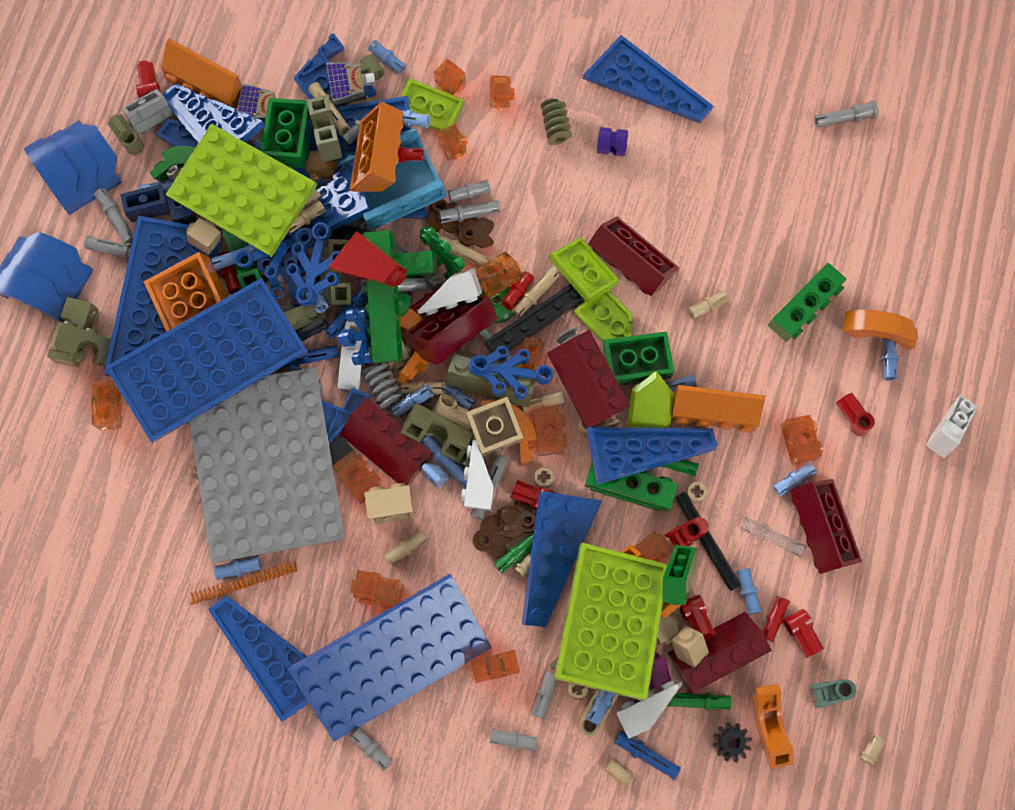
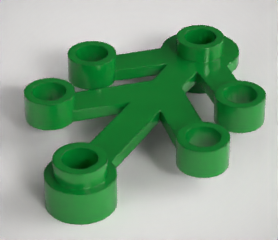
(442, 248)

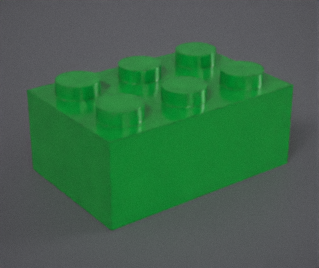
(287, 131)
(638, 357)

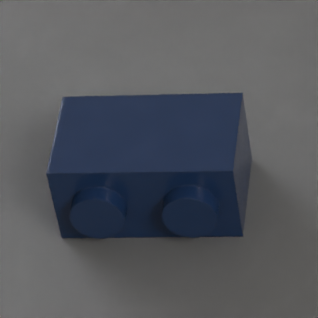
(145, 202)

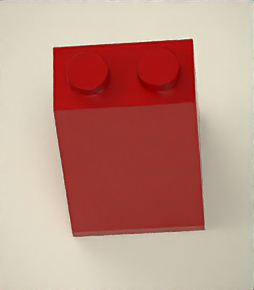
(368, 262)

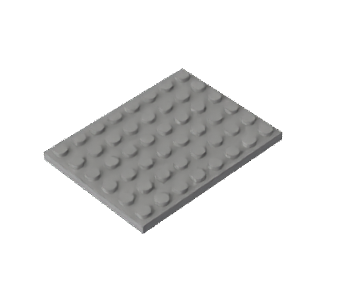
(267, 469)

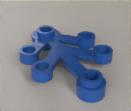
(279, 254)
(313, 268)
(282, 271)
(349, 337)
(508, 370)

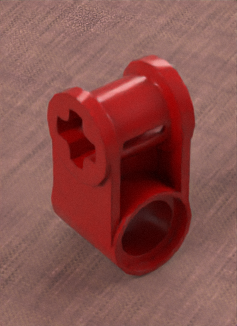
(685, 535)

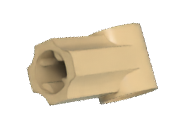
(448, 408)

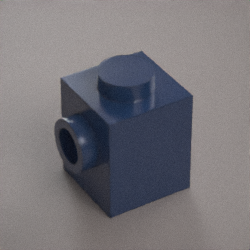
(180, 213)

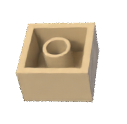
(495, 426)
(389, 504)

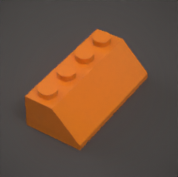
(200, 74)
(377, 149)
(717, 408)

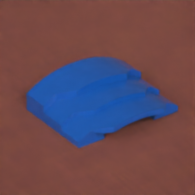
(75, 164)
(43, 274)

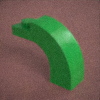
(173, 156)
(248, 275)

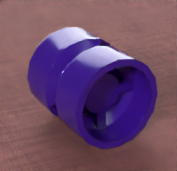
(612, 141)

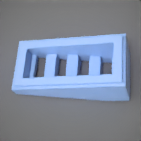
(435, 474)

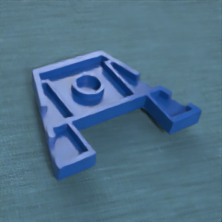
(316, 70)
(335, 416)

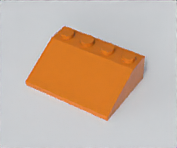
(185, 290)

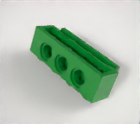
(829, 282)
(639, 495)

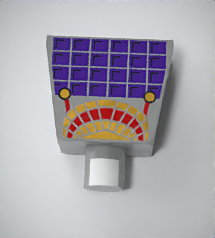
(347, 82)
(254, 101)

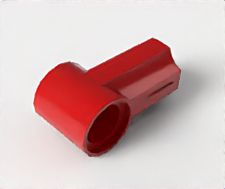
(146, 78)
(854, 412)
(527, 493)
(696, 615)
(800, 626)

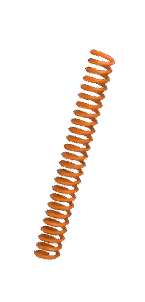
(245, 583)

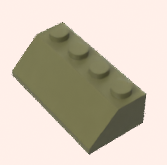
(461, 377)

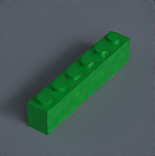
(384, 310)

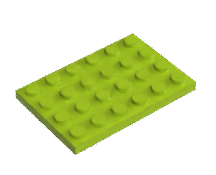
(241, 190)
(612, 622)

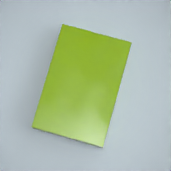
(431, 101)
(584, 269)

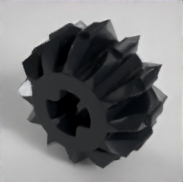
(732, 732)

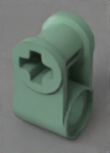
(828, 692)

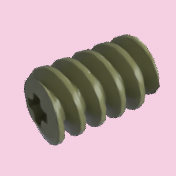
(555, 121)

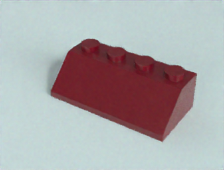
(633, 255)
(450, 328)
(588, 379)
(383, 444)
(825, 526)
(732, 647)

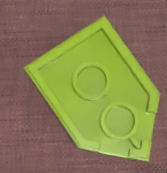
(606, 317)
(651, 404)

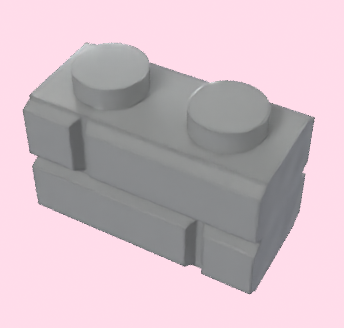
(147, 112)

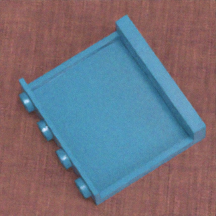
(413, 189)

